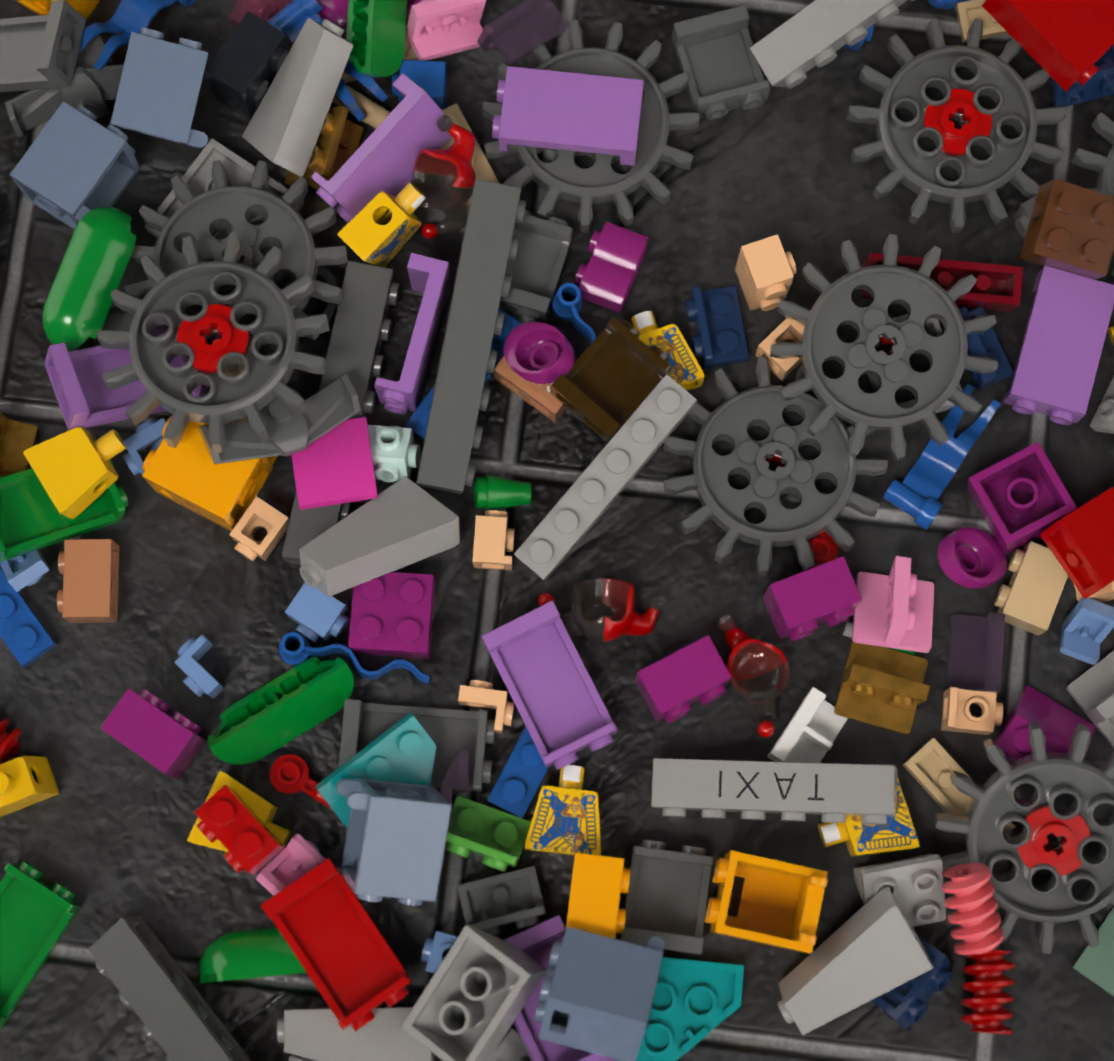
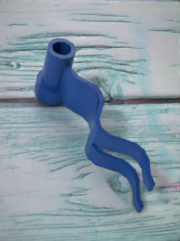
(129, 18)
(291, 21)
(570, 311)
(936, 467)
(305, 651)

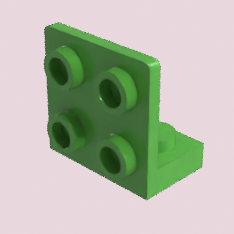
(486, 833)

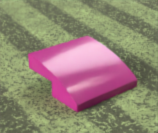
(336, 467)

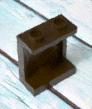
(611, 378)

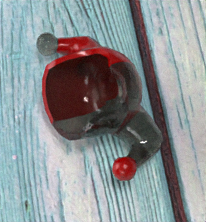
(446, 179)
(606, 610)
(757, 673)

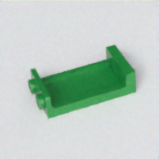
(33, 522)
(30, 928)

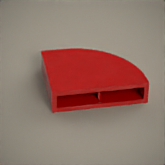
(1059, 34)

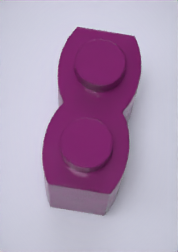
(612, 266)

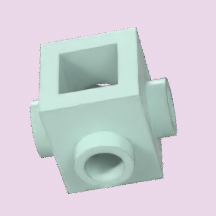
(393, 452)

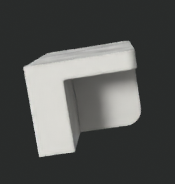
(809, 731)

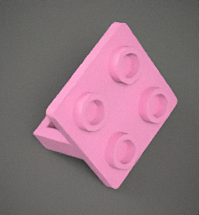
(894, 609)

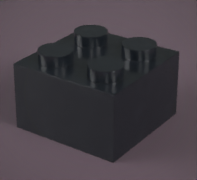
(247, 65)

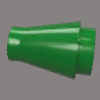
(500, 493)

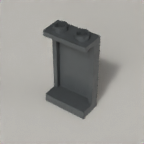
(40, 49)
(446, 727)

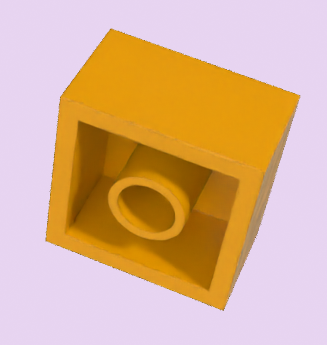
(596, 894)

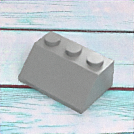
(473, 997)

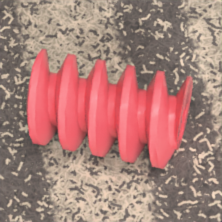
(975, 908)

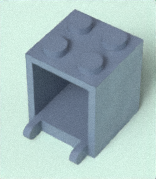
(161, 88)
(75, 165)
(394, 839)
(598, 993)

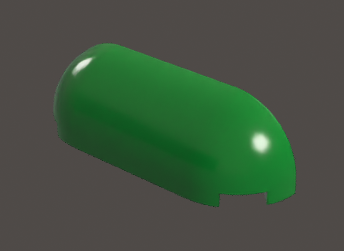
(377, 35)
(88, 276)
(281, 710)
(247, 956)

